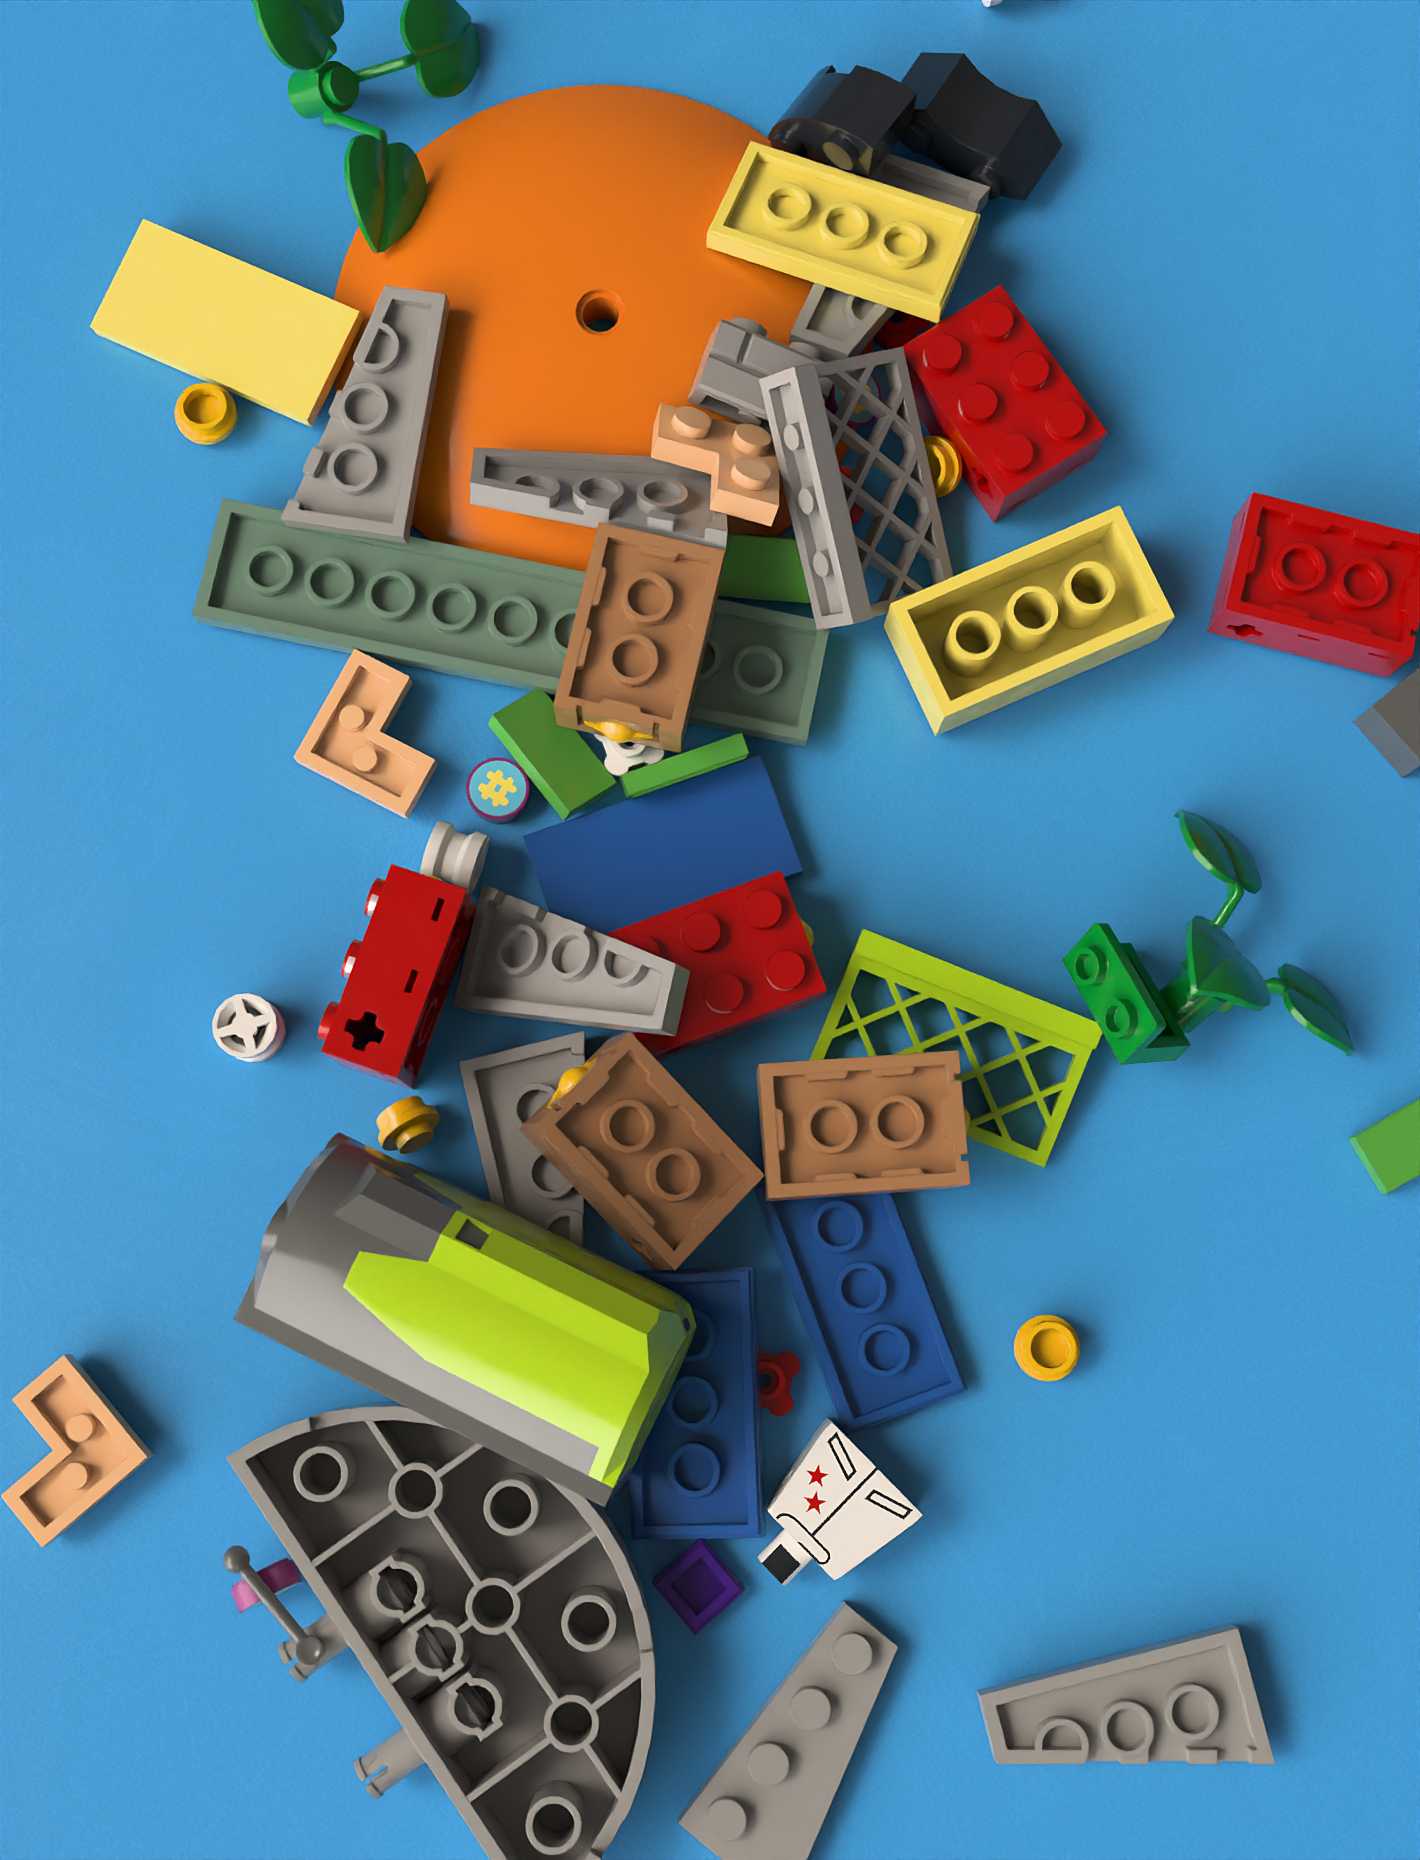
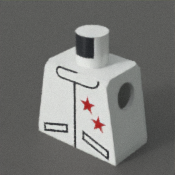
(833, 1509)

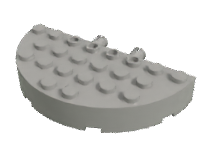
(482, 1614)

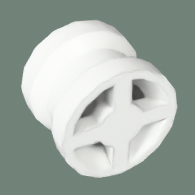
(455, 855)
(242, 1017)

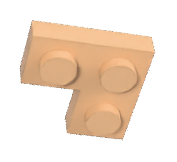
(736, 456)
(351, 742)
(89, 1455)

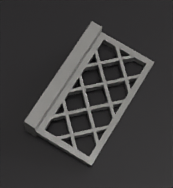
(823, 496)

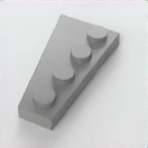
(844, 323)
(374, 444)
(600, 488)
(563, 972)
(501, 1097)
(1143, 1705)
(791, 1757)

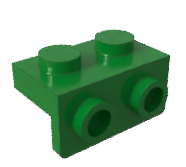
(1124, 999)

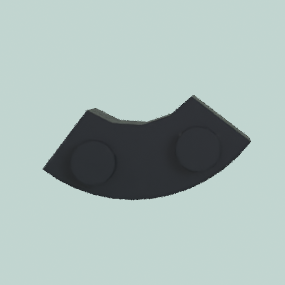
(846, 119)
(977, 126)

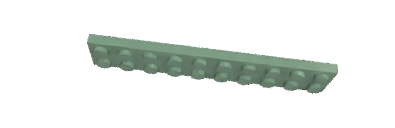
(481, 617)

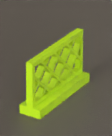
(984, 999)

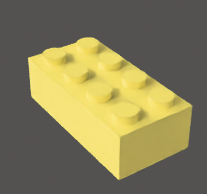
(1027, 620)

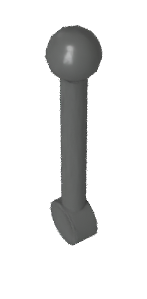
(309, 1647)

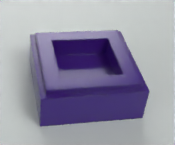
(698, 1585)

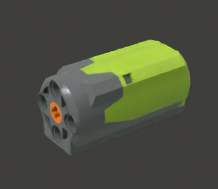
(469, 1316)

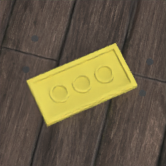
(843, 231)
(227, 322)

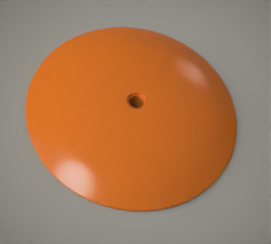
(533, 231)

